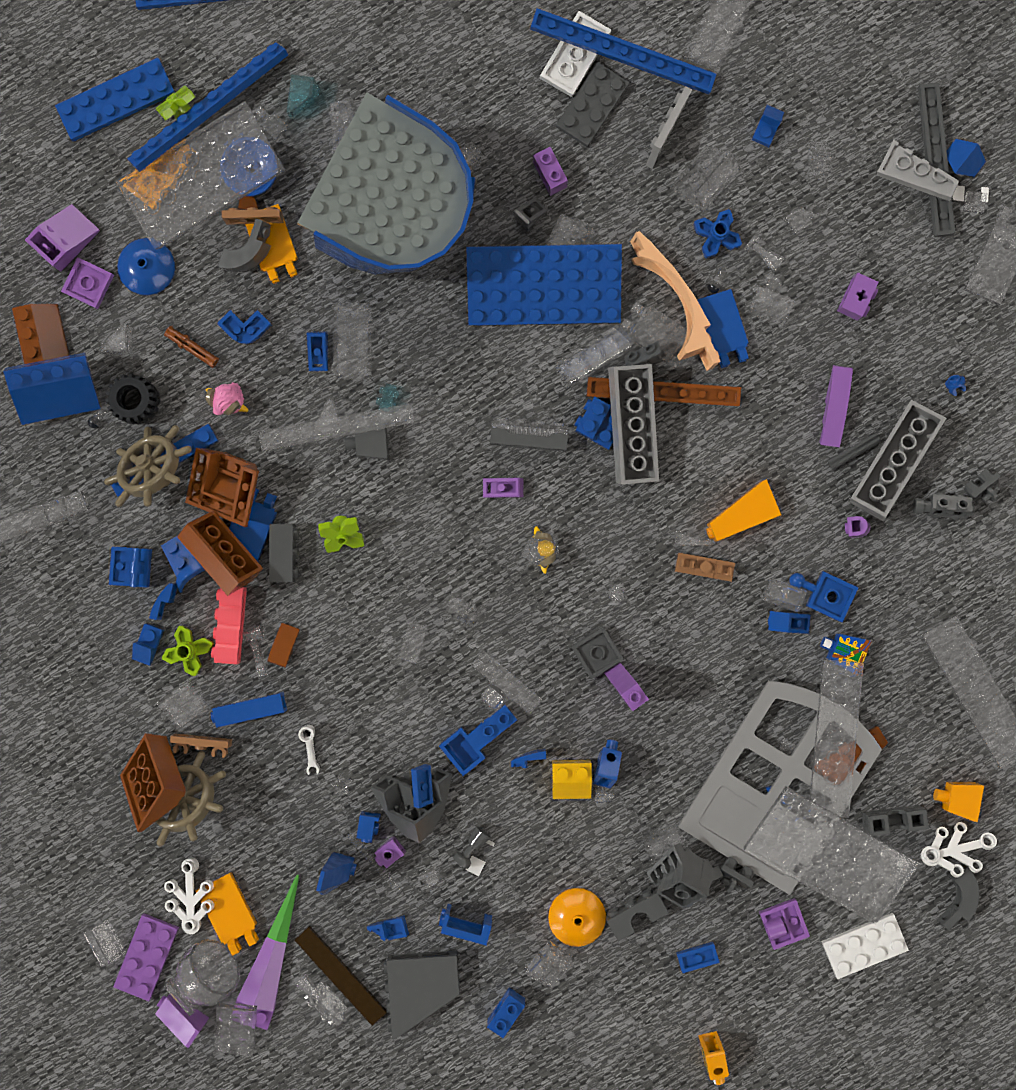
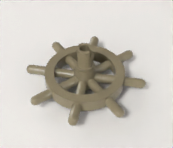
(147, 466)
(198, 807)

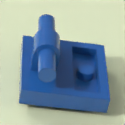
(130, 567)

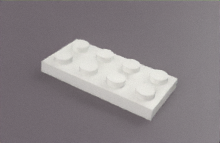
(570, 63)
(864, 946)

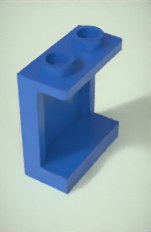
(465, 929)

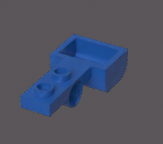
(465, 748)

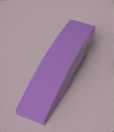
(836, 406)

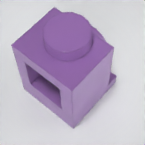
(392, 846)

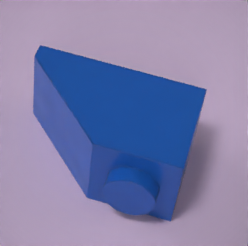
(789, 622)

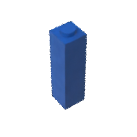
(249, 709)

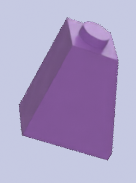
(178, 1021)

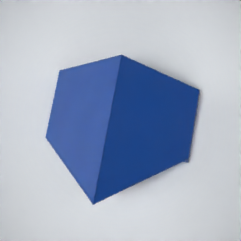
(965, 157)

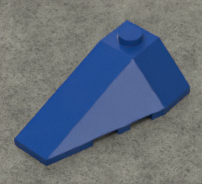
(335, 872)

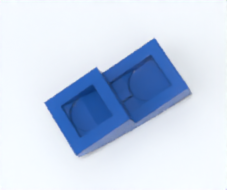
(166, 596)

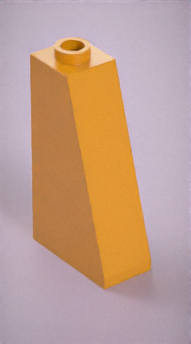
(748, 511)

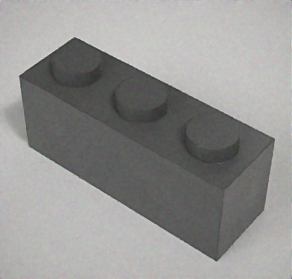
(283, 553)

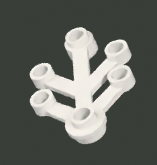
(955, 850)
(189, 898)

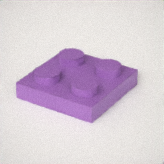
(87, 283)

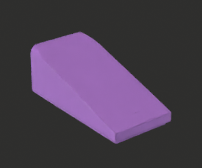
(503, 487)

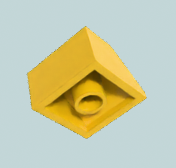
(571, 779)

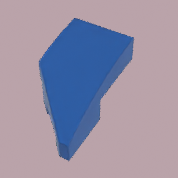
(390, 928)

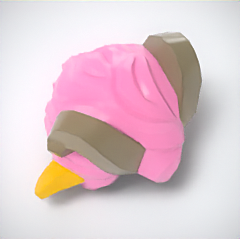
(226, 399)

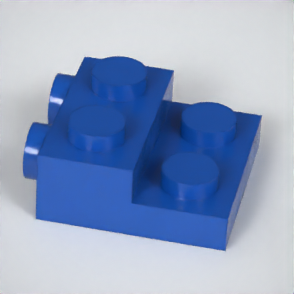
(596, 423)

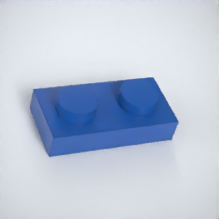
(422, 786)
(697, 957)

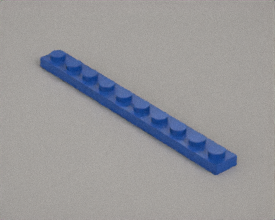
(622, 51)
(207, 107)

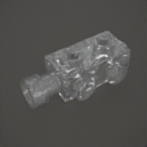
(324, 1000)

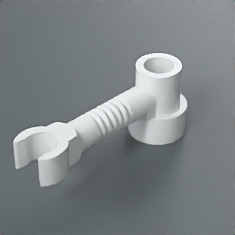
(308, 738)

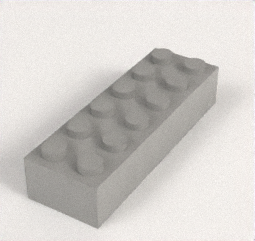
(633, 424)
(897, 460)

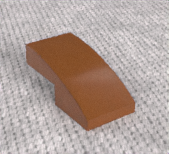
(283, 645)

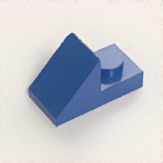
(768, 125)
(147, 644)

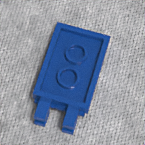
(726, 326)
(257, 532)

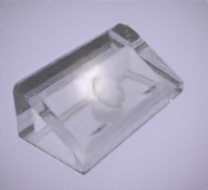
(784, 595)

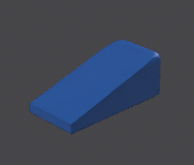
(317, 350)

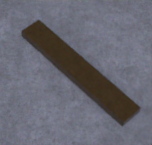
(340, 975)

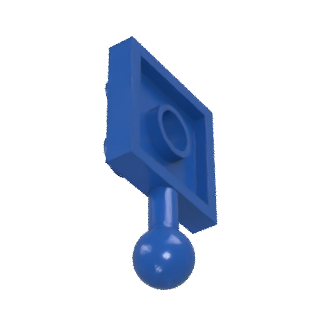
(818, 599)

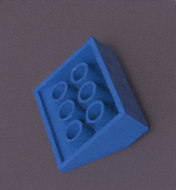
(52, 388)

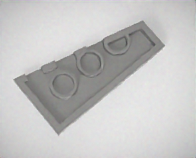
(909, 170)

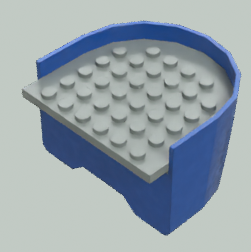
(390, 192)

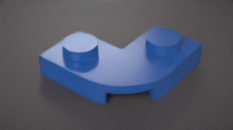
(244, 332)

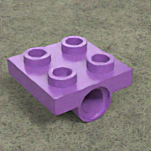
(784, 923)

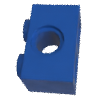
(506, 1012)

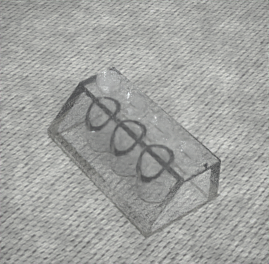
(593, 357)

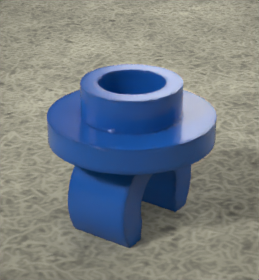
(955, 382)

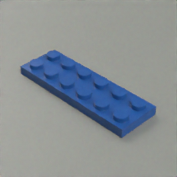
(115, 99)

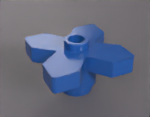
(725, 237)

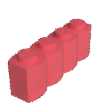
(229, 626)

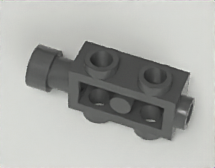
(946, 505)

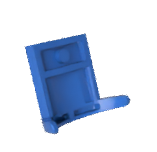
(181, 561)

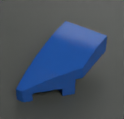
(532, 755)

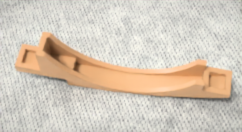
(697, 339)

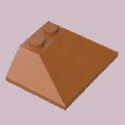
(222, 485)

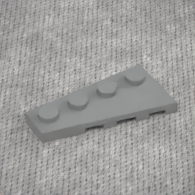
(666, 127)

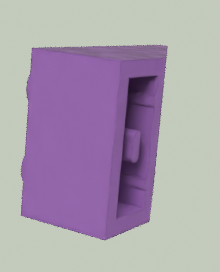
(62, 236)

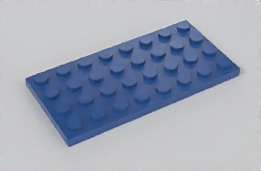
(544, 284)

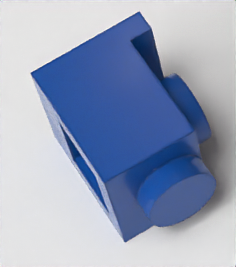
(367, 826)

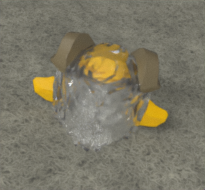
(540, 549)

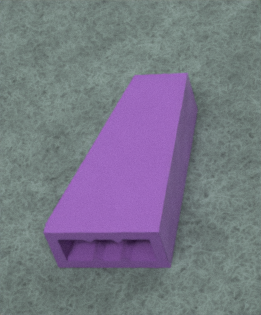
(626, 686)

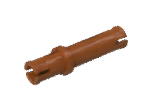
(174, 335)

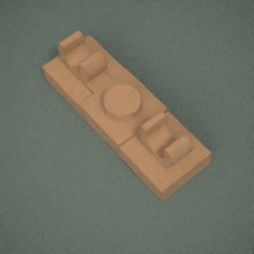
(704, 567)
(200, 743)

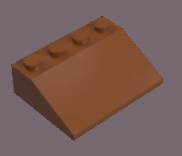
(152, 781)

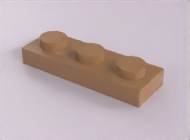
(236, 216)

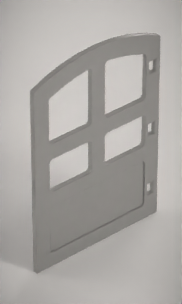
(731, 810)

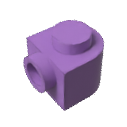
(857, 527)

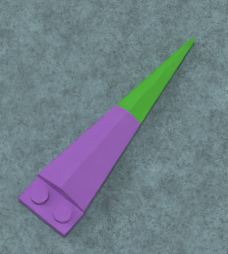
(264, 977)

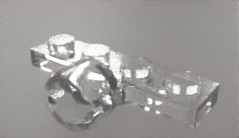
(503, 685)

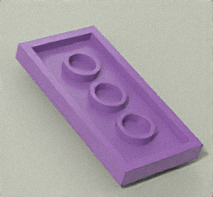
(146, 957)

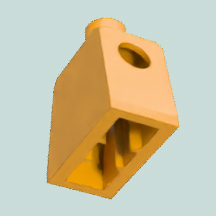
(961, 799)
(714, 1061)

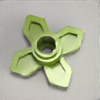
(176, 103)
(341, 532)
(185, 640)

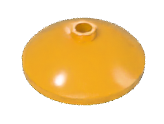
(577, 904)

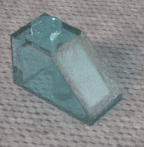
(301, 94)

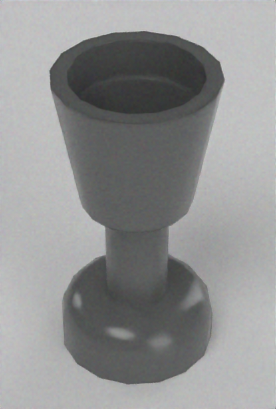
(476, 841)

